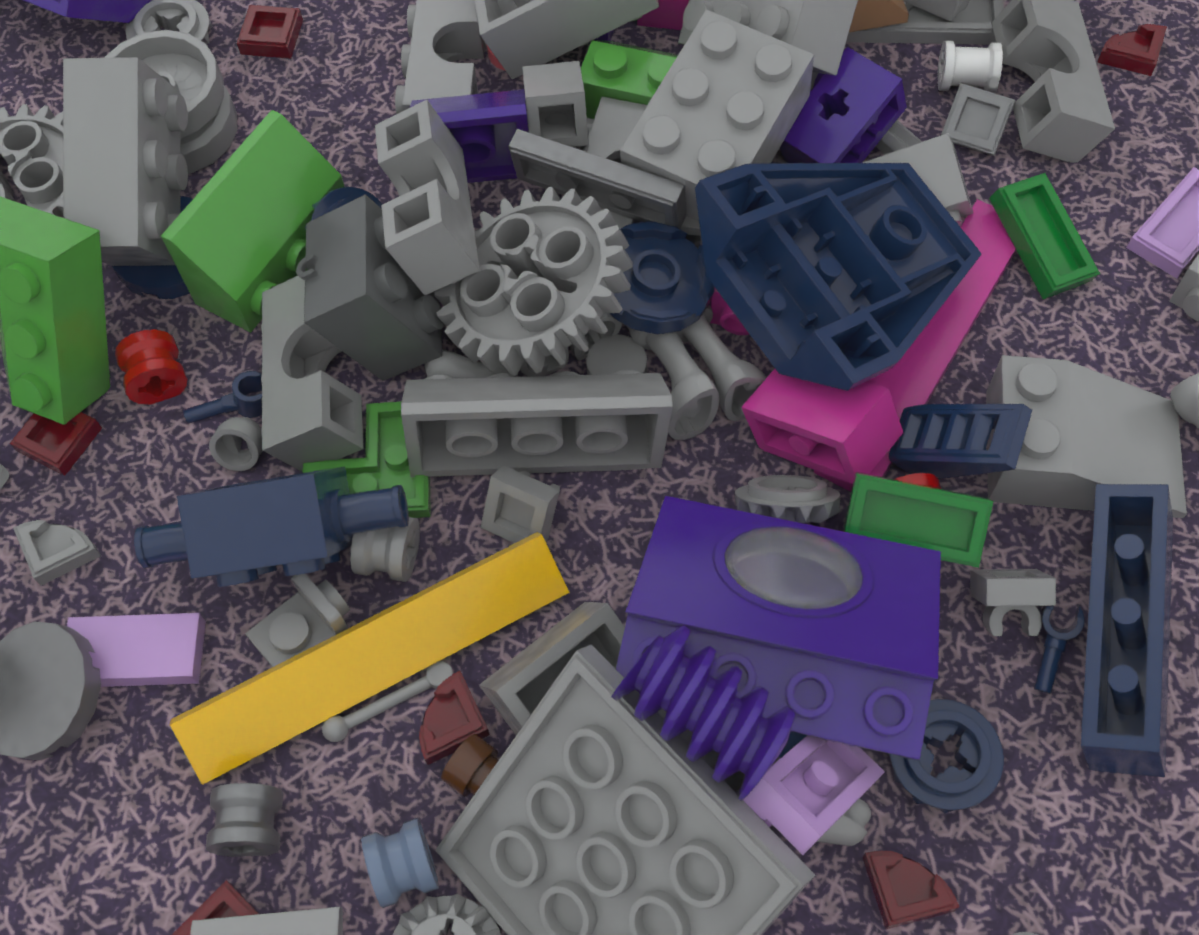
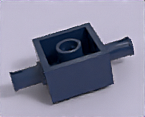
(269, 523)

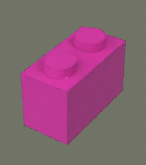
(824, 425)

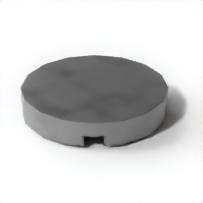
(45, 689)

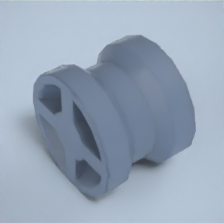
(399, 862)

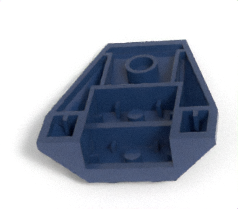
(830, 262)

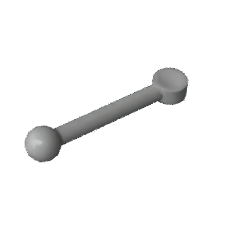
(337, 727)

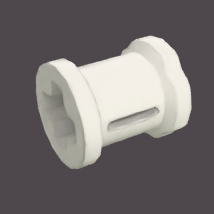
(970, 66)

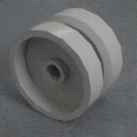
(195, 73)

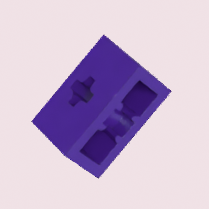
(845, 113)

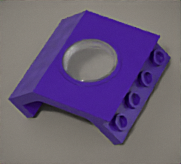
(805, 610)

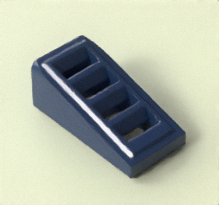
(954, 438)

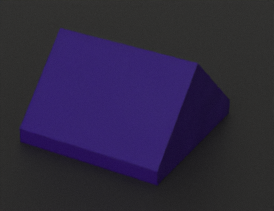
(484, 130)

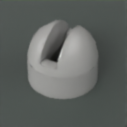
(227, 441)

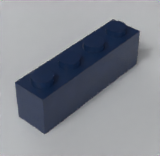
(1128, 630)

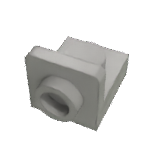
(300, 622)

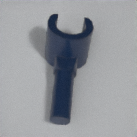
(237, 401)
(1054, 646)

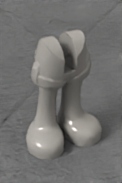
(693, 392)

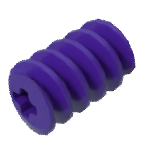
(707, 709)

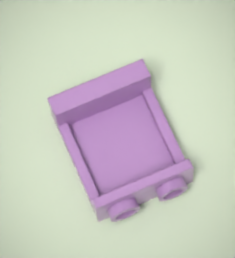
(812, 789)

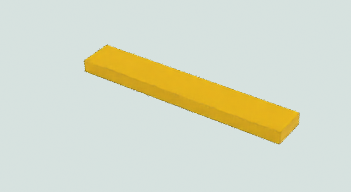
(368, 658)

